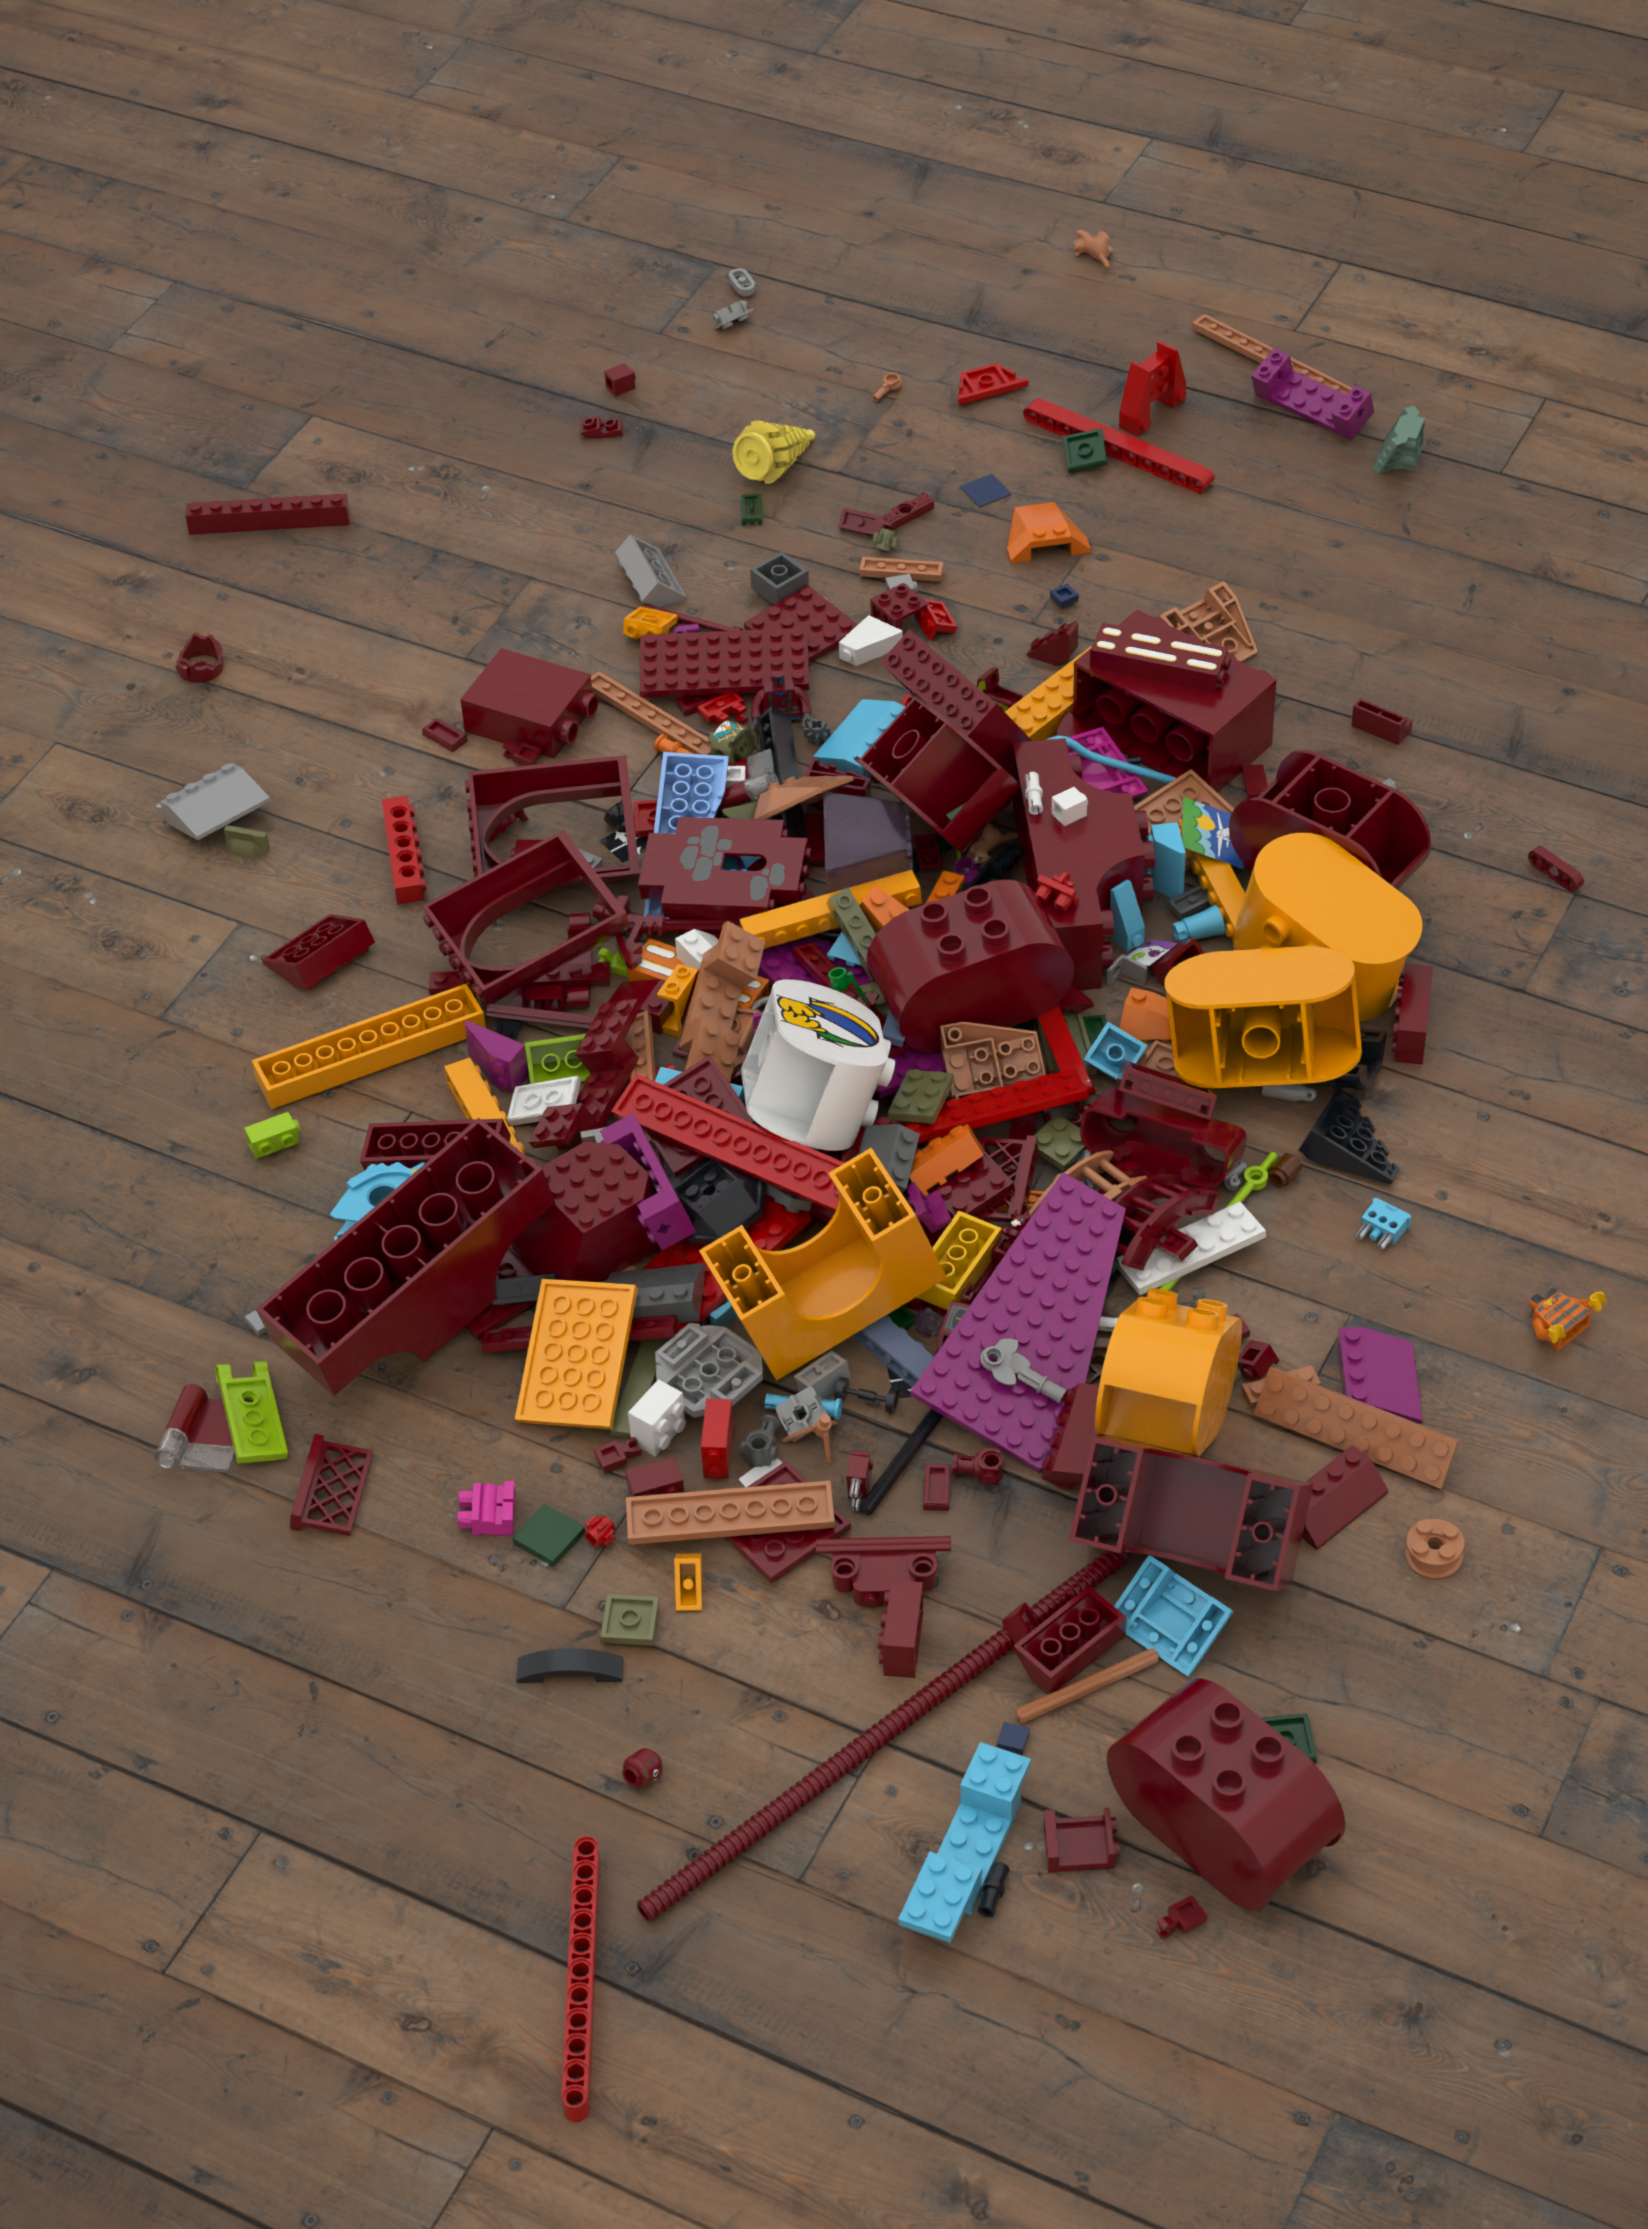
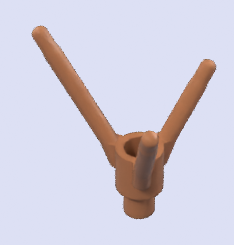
(821, 1429)

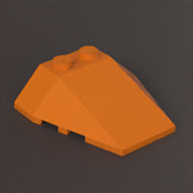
(1040, 527)

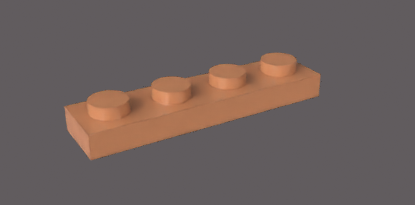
(886, 568)

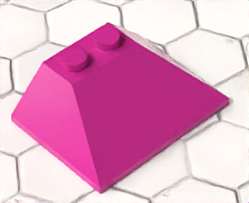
(1104, 776)

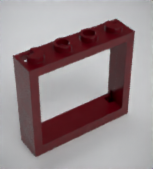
(1165, 1089)

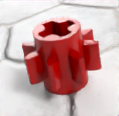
(599, 1531)

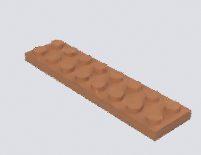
(1348, 1422)
(729, 1512)

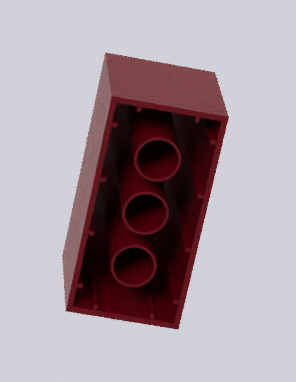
(1175, 723)

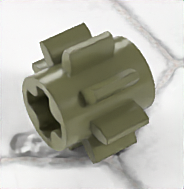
(885, 540)

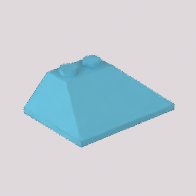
(1171, 1615)

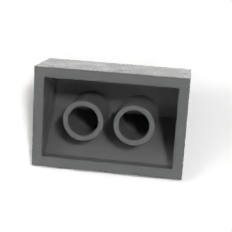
(894, 1148)

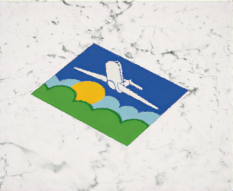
(1207, 832)

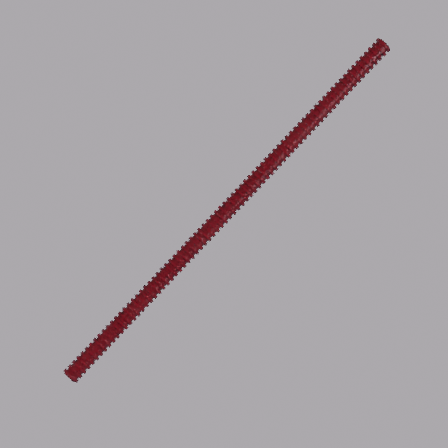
(867, 1743)

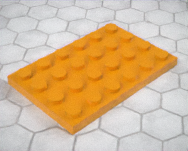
(576, 1354)

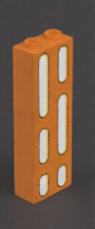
(661, 960)

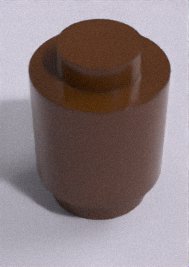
(1284, 1170)

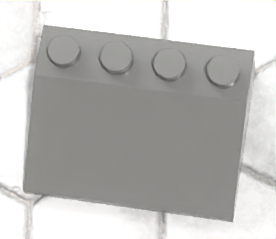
(213, 801)

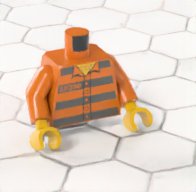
(1563, 1317)

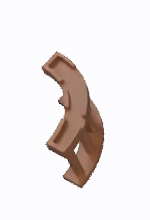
(1091, 1168)

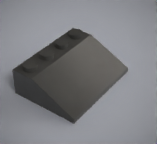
(666, 1290)

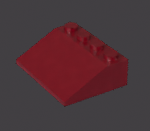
(320, 950)

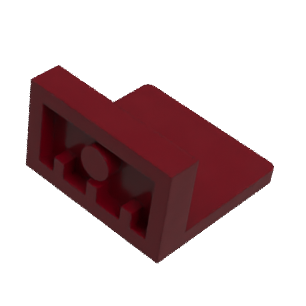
(896, 605)

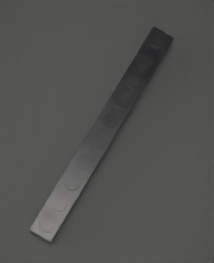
(777, 734)

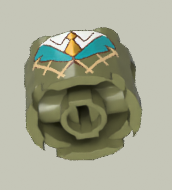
(733, 741)

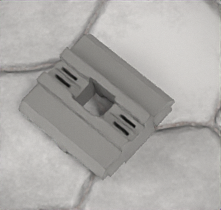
(789, 1410)

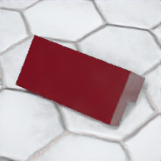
(1380, 721)

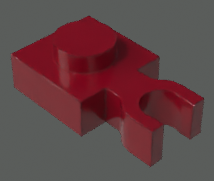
(614, 1455)

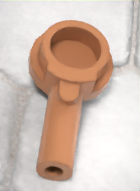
(890, 382)

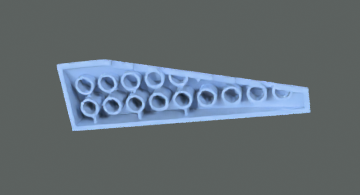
(688, 788)

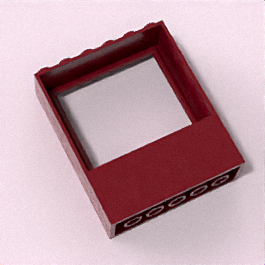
(954, 697)

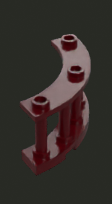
(1181, 1202)

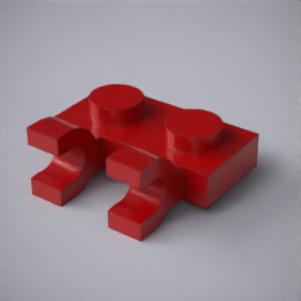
(721, 706)

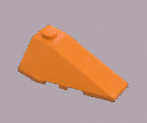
(1146, 1016)

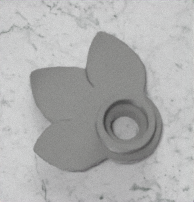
(1008, 1361)

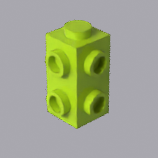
(272, 1135)

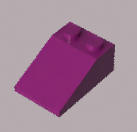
(497, 1056)

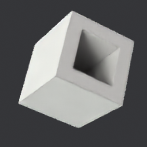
(1069, 806)

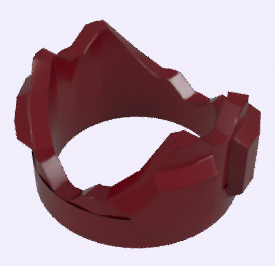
(200, 671)

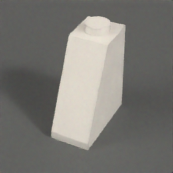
(868, 641)

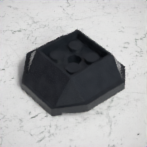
(720, 1201)

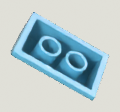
(1169, 859)

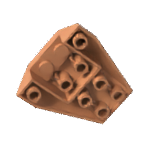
(988, 1056)

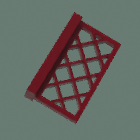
(1023, 1177)
(311, 1477)

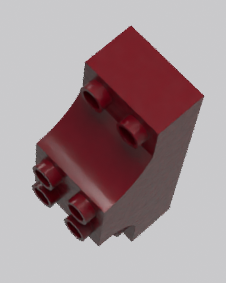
(1094, 851)
(412, 1263)

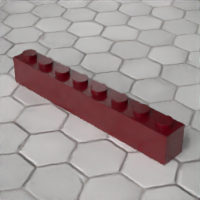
(267, 514)

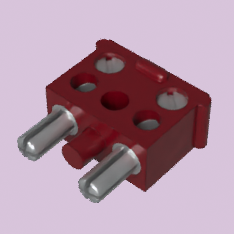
(858, 1477)

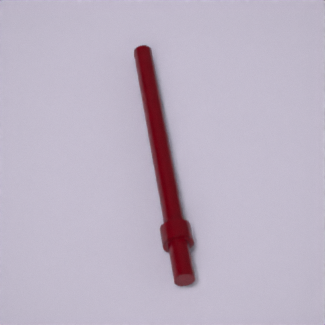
(701, 623)

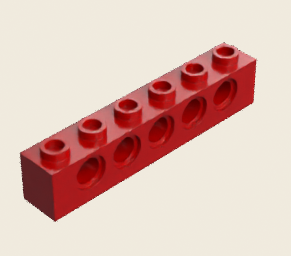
(402, 849)

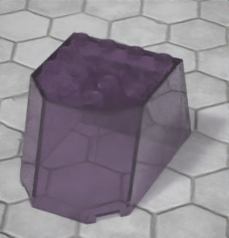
(864, 840)

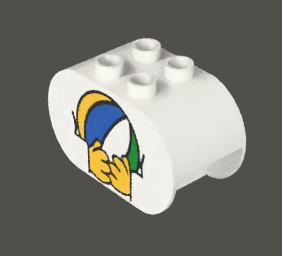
(815, 1066)

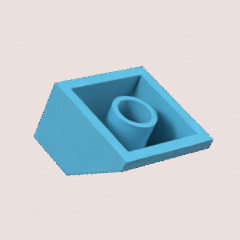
(1112, 1048)

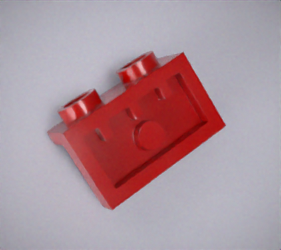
(935, 618)

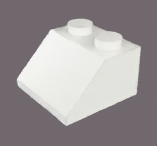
(692, 946)

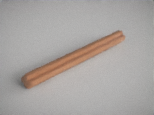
(1086, 1685)

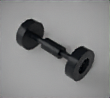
(891, 1400)

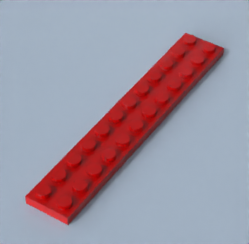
(994, 1106)
(730, 1140)

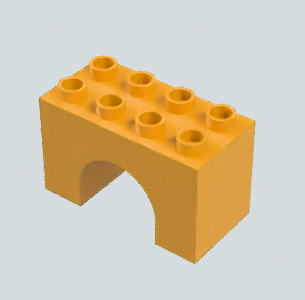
(835, 1283)

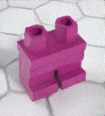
(491, 1509)

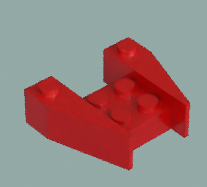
(1154, 379)

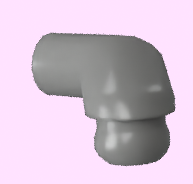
(1232, 1179)

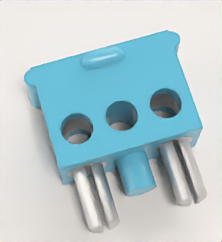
(1384, 1222)

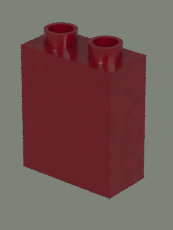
(528, 702)

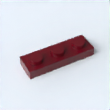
(815, 836)

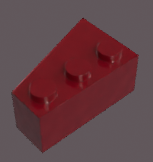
(859, 787)

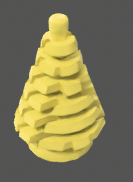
(769, 449)

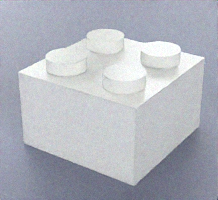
(657, 1417)

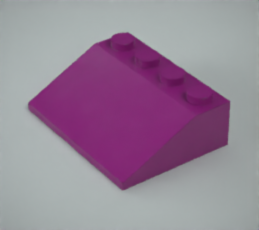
(1379, 1371)

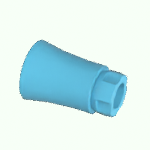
(1200, 926)

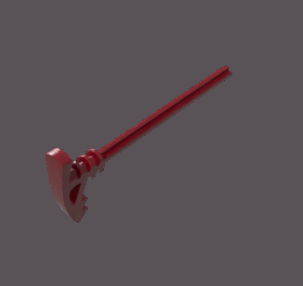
(631, 949)

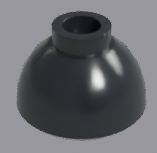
(615, 816)

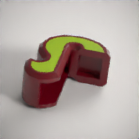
(990, 686)

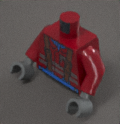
(782, 696)

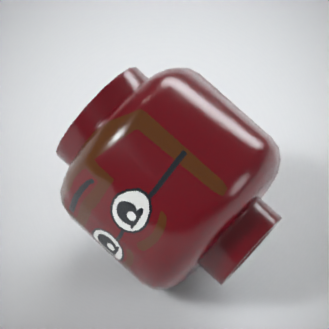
(642, 1768)

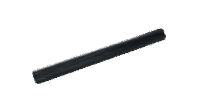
(900, 1462)

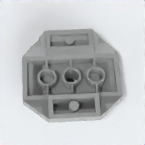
(708, 1365)

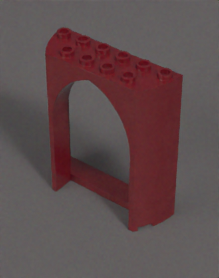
(504, 791)
(470, 908)

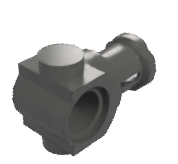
(760, 1444)

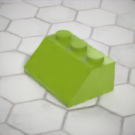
(555, 1059)

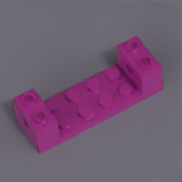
(1310, 399)
(663, 1211)

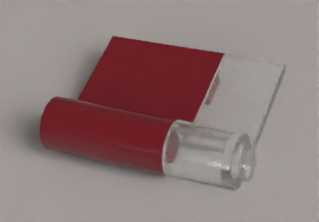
(758, 775)
(196, 1434)

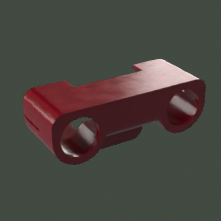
(1163, 1138)

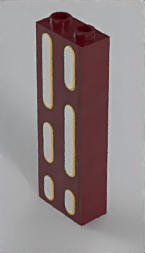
(1159, 657)

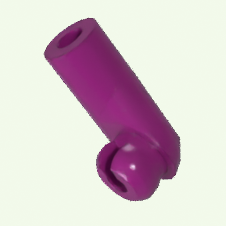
(687, 628)

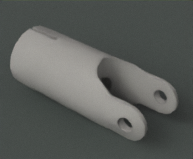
(1289, 1092)

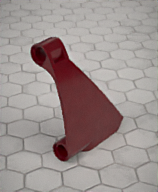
(555, 996)

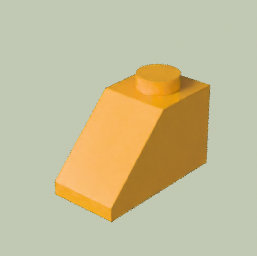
(688, 1581)

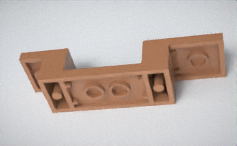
(712, 1009)

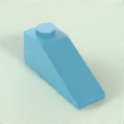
(1127, 918)

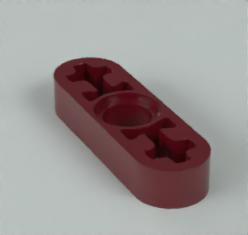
(1566, 876)

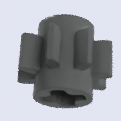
(817, 732)

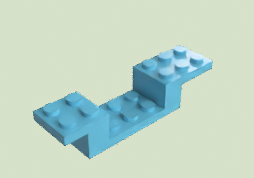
(956, 1874)

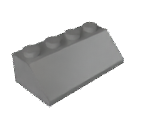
(649, 573)

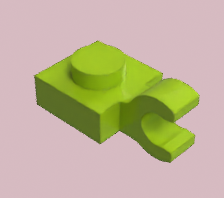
(616, 964)

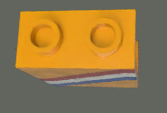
(679, 989)

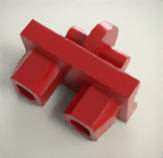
(1058, 887)

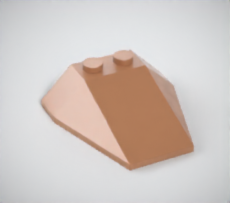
(1216, 622)
(795, 792)

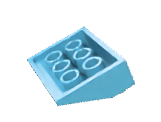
(857, 734)

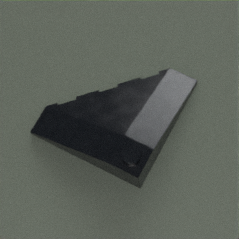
(1346, 1141)

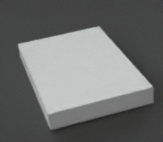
(533, 1099)

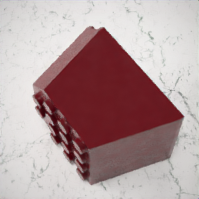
(594, 1217)

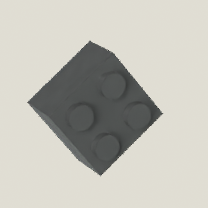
(778, 578)

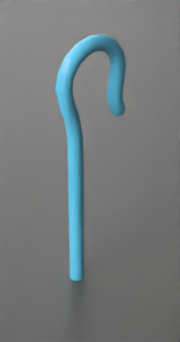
(1115, 763)

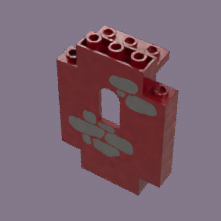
(689, 876)

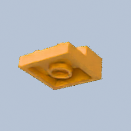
(648, 621)

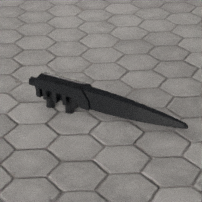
(996, 865)

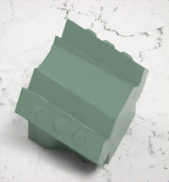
(1402, 443)

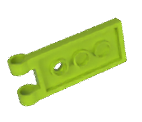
(255, 1424)

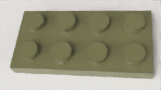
(1078, 1031)

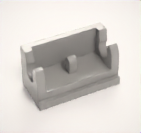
(823, 1374)

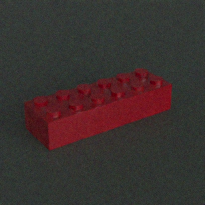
(415, 1141)

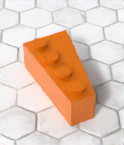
(880, 908)

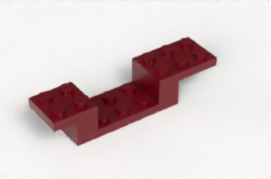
(610, 1066)

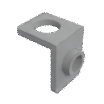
(1127, 967)

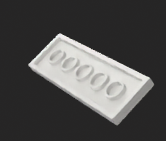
(1216, 1237)

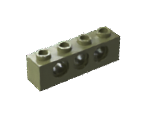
(853, 924)

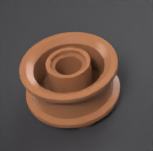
(1434, 1548)

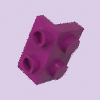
(929, 1209)

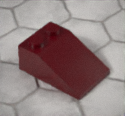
(646, 993)

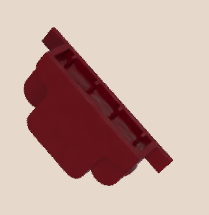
(872, 1563)

